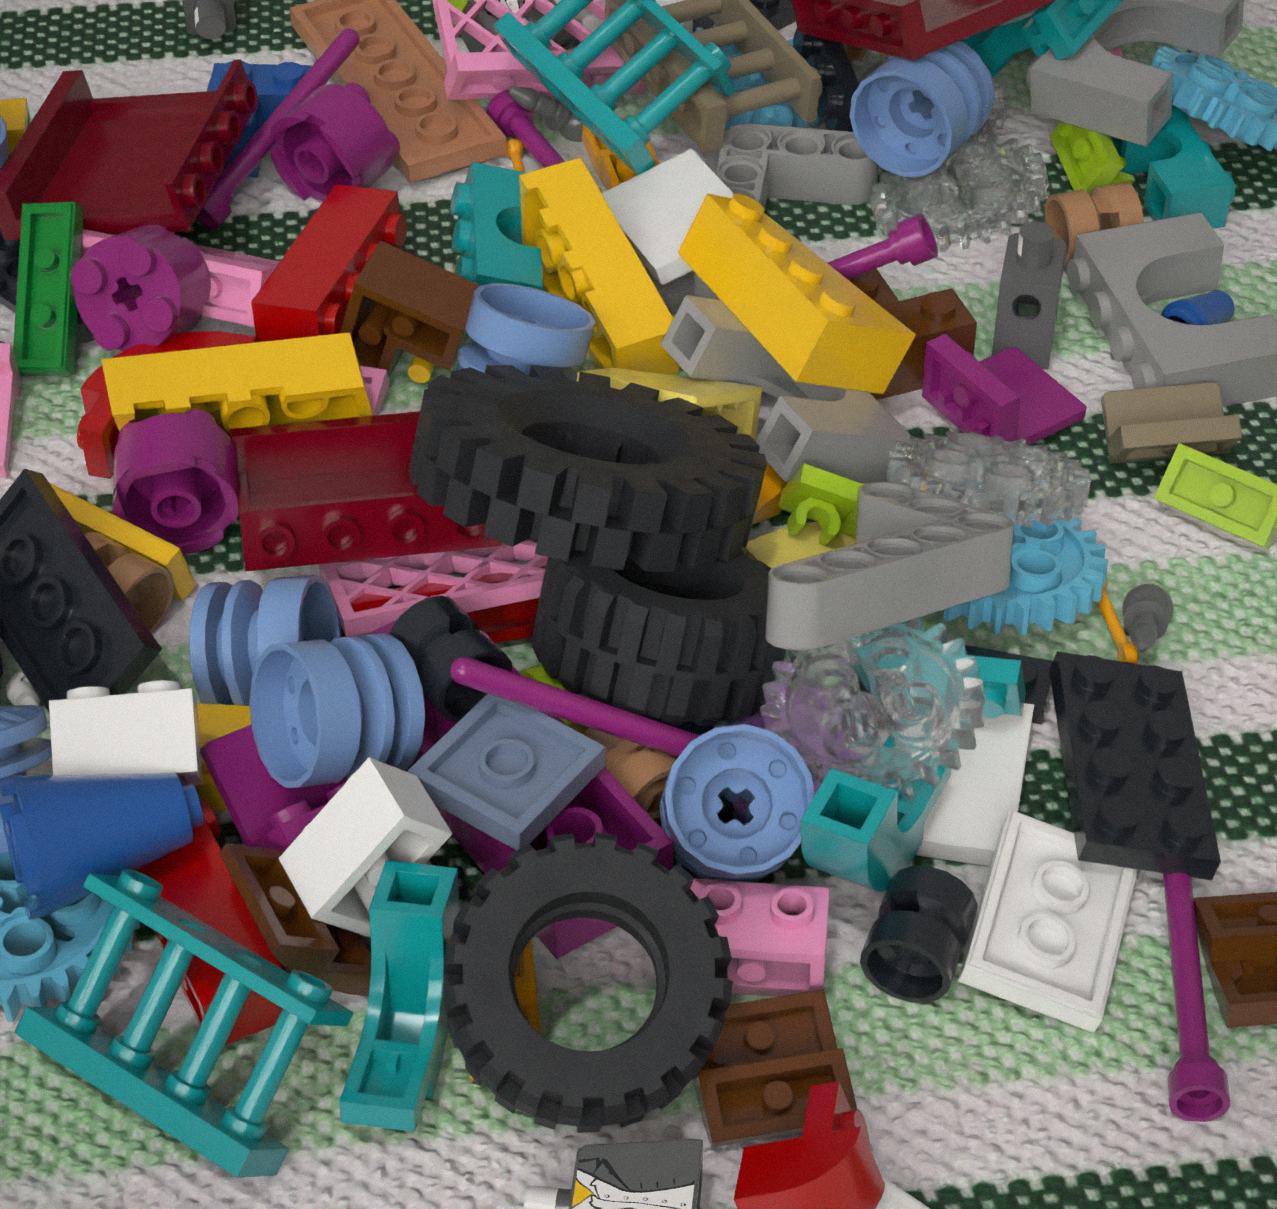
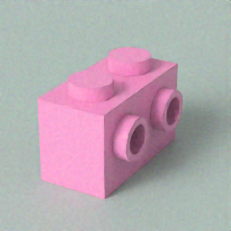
(772, 934)

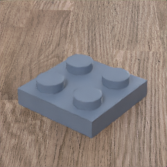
(508, 769)

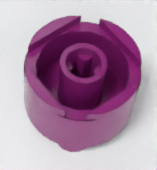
(332, 141)
(140, 287)
(177, 479)

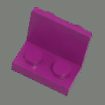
(996, 395)
(259, 805)

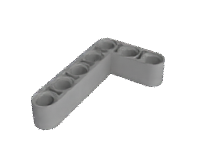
(793, 166)
(907, 561)

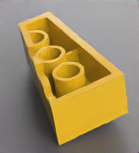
(595, 267)
(793, 299)
(243, 383)

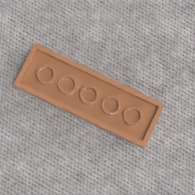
(403, 84)

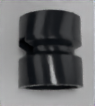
(435, 636)
(919, 934)

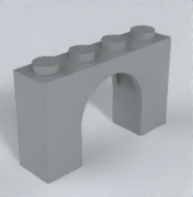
(1121, 94)
(1165, 259)
(810, 422)

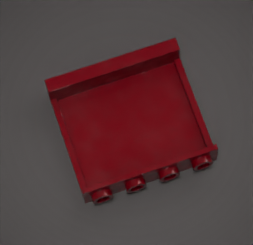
(904, 26)
(126, 156)
(337, 494)

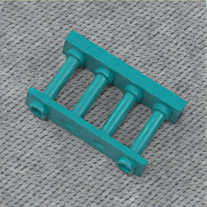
(596, 105)
(125, 1065)

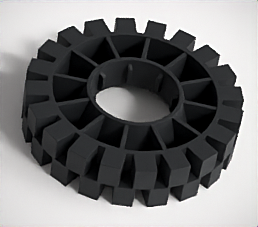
(586, 468)

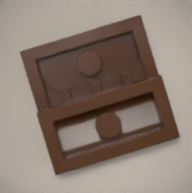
(288, 929)
(1241, 955)
(764, 1068)

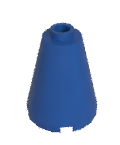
(93, 825)

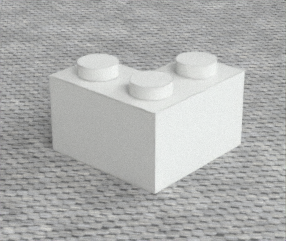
(127, 732)
(344, 848)

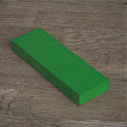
(45, 293)

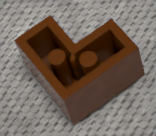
(407, 307)
(926, 317)

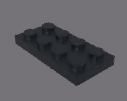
(60, 601)
(1132, 766)

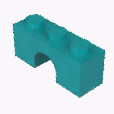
(1181, 173)
(491, 231)

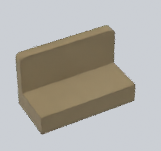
(1154, 420)

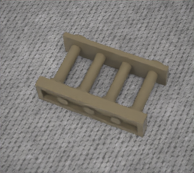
(763, 51)

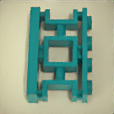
(1057, 26)

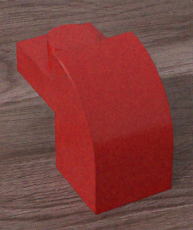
(816, 1171)

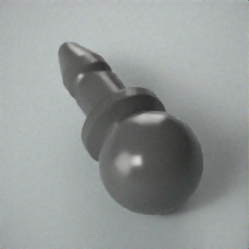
(553, 110)
(1146, 614)

